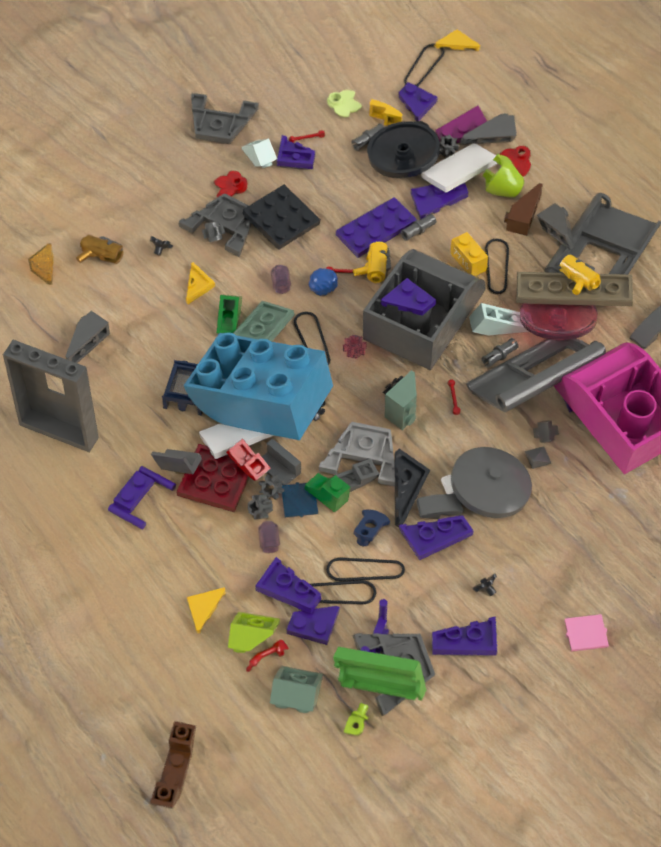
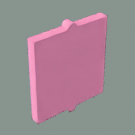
(586, 632)

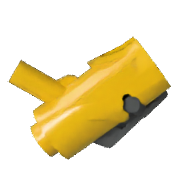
(378, 263)
(580, 273)

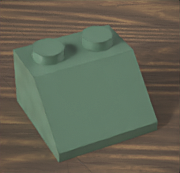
(401, 402)
(296, 689)

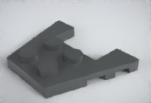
(219, 125)
(227, 212)
(398, 645)

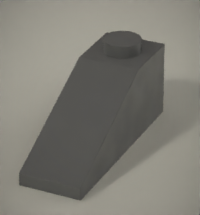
(498, 129)
(556, 223)
(87, 335)

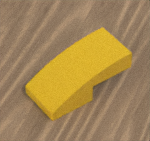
(384, 111)

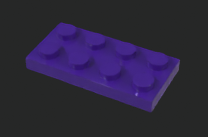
(375, 226)

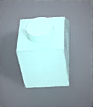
(260, 152)

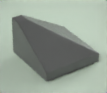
(538, 457)

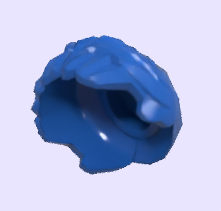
(323, 281)

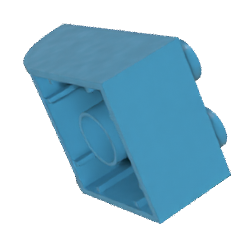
(260, 385)

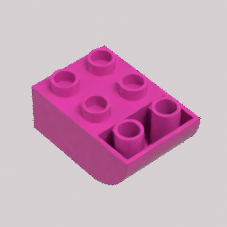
(619, 403)

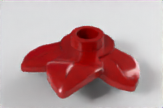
(520, 162)
(231, 183)

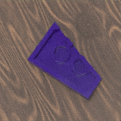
(431, 198)
(435, 536)
(288, 588)

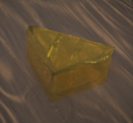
(42, 264)

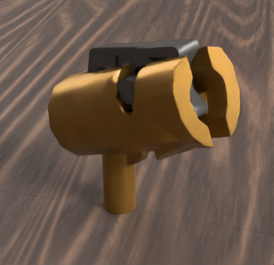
(100, 247)

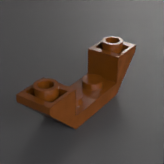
(176, 766)

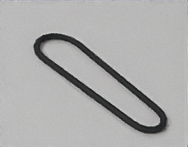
(405, 80)
(506, 266)
(319, 328)
(364, 560)
(343, 583)

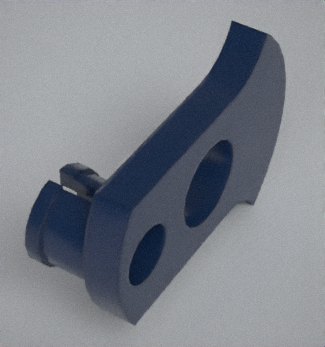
(368, 534)

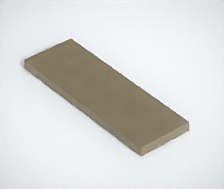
(557, 289)

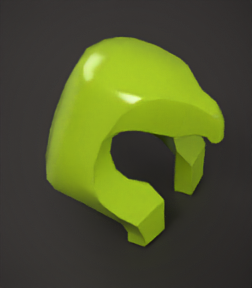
(506, 181)

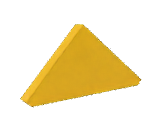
(457, 41)
(198, 283)
(203, 606)

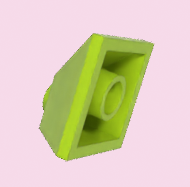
(250, 630)

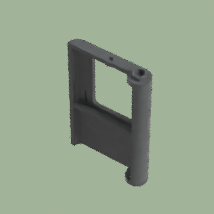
(608, 230)
(511, 382)

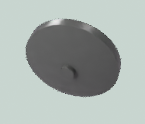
(491, 482)

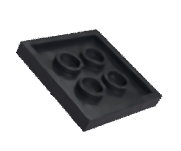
(281, 216)

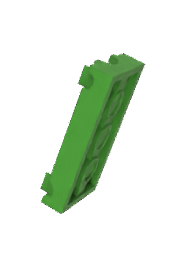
(380, 673)

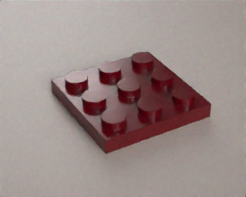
(214, 482)

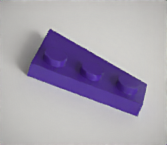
(467, 640)

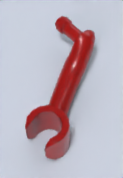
(278, 647)

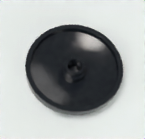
(403, 149)

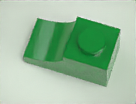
(229, 313)
(330, 491)

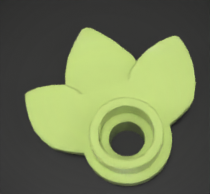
(343, 103)

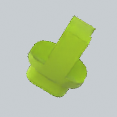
(357, 717)

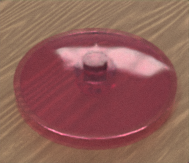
(558, 320)

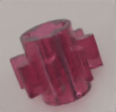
(354, 346)

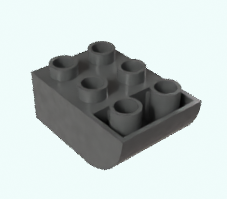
(426, 336)

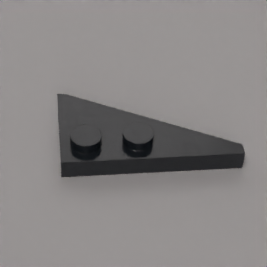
(408, 482)

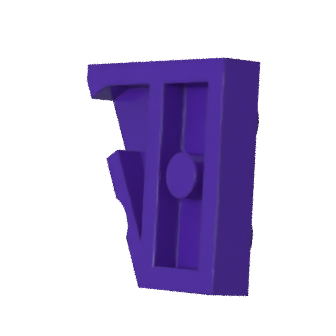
(417, 100)

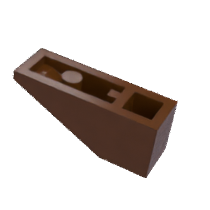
(523, 211)

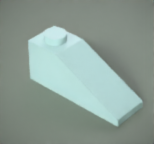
(495, 320)

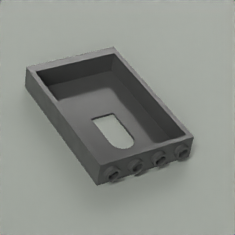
(46, 411)

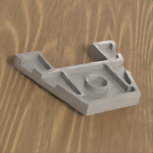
(360, 444)

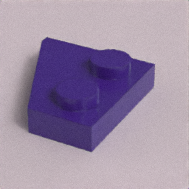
(295, 155)
(410, 298)
(314, 626)

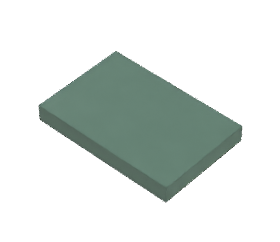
(265, 321)

